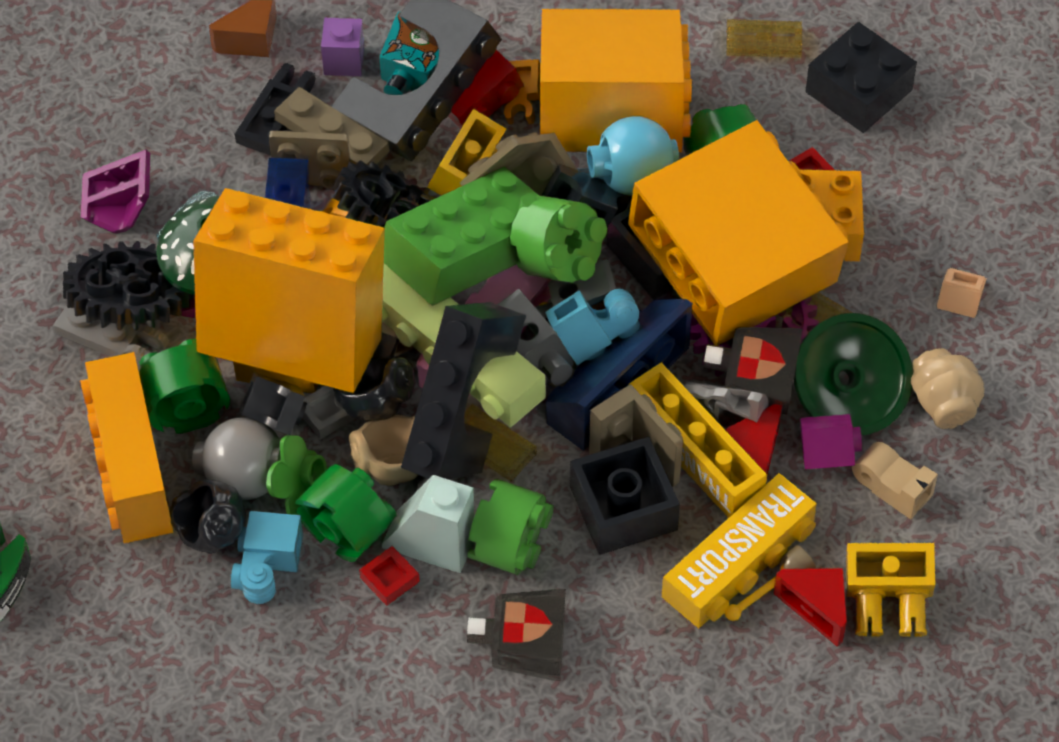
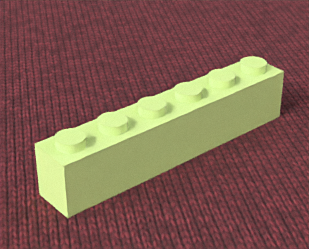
(506, 384)

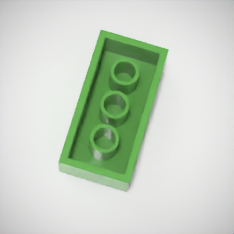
(457, 236)

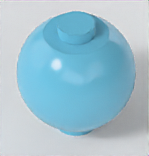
(630, 152)

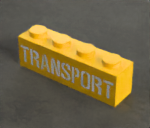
(708, 450)
(739, 551)

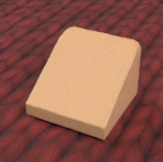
(961, 292)

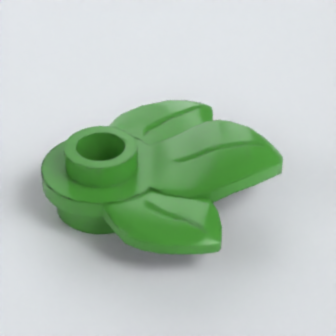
(294, 471)

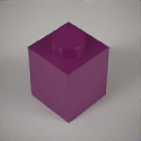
(829, 441)

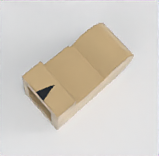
(895, 479)

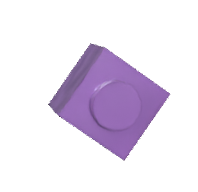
(342, 46)

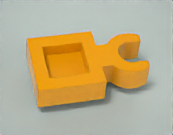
(530, 75)

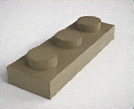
(309, 114)

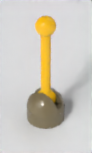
(793, 559)

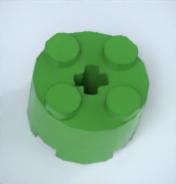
(558, 239)
(509, 527)

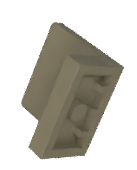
(324, 151)
(527, 157)
(632, 417)

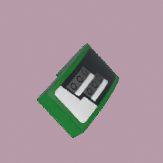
(14, 569)

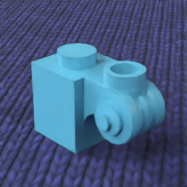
(589, 331)
(268, 544)

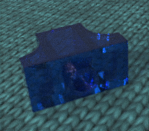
(288, 181)

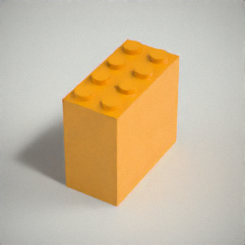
(613, 68)
(737, 231)
(288, 289)

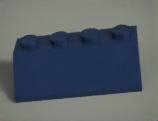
(661, 338)

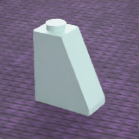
(435, 524)

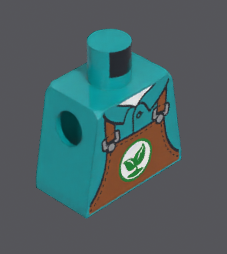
(406, 59)

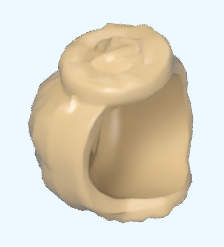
(947, 387)
(380, 449)

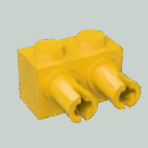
(474, 142)
(890, 571)

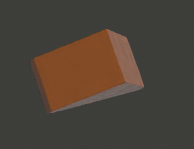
(245, 29)

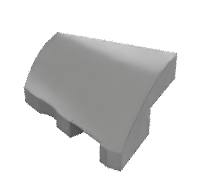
(728, 401)

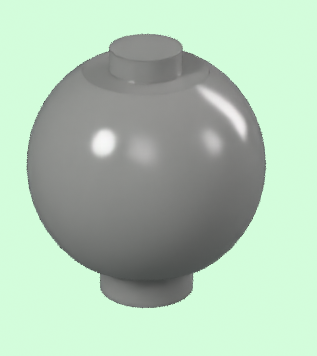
(238, 455)

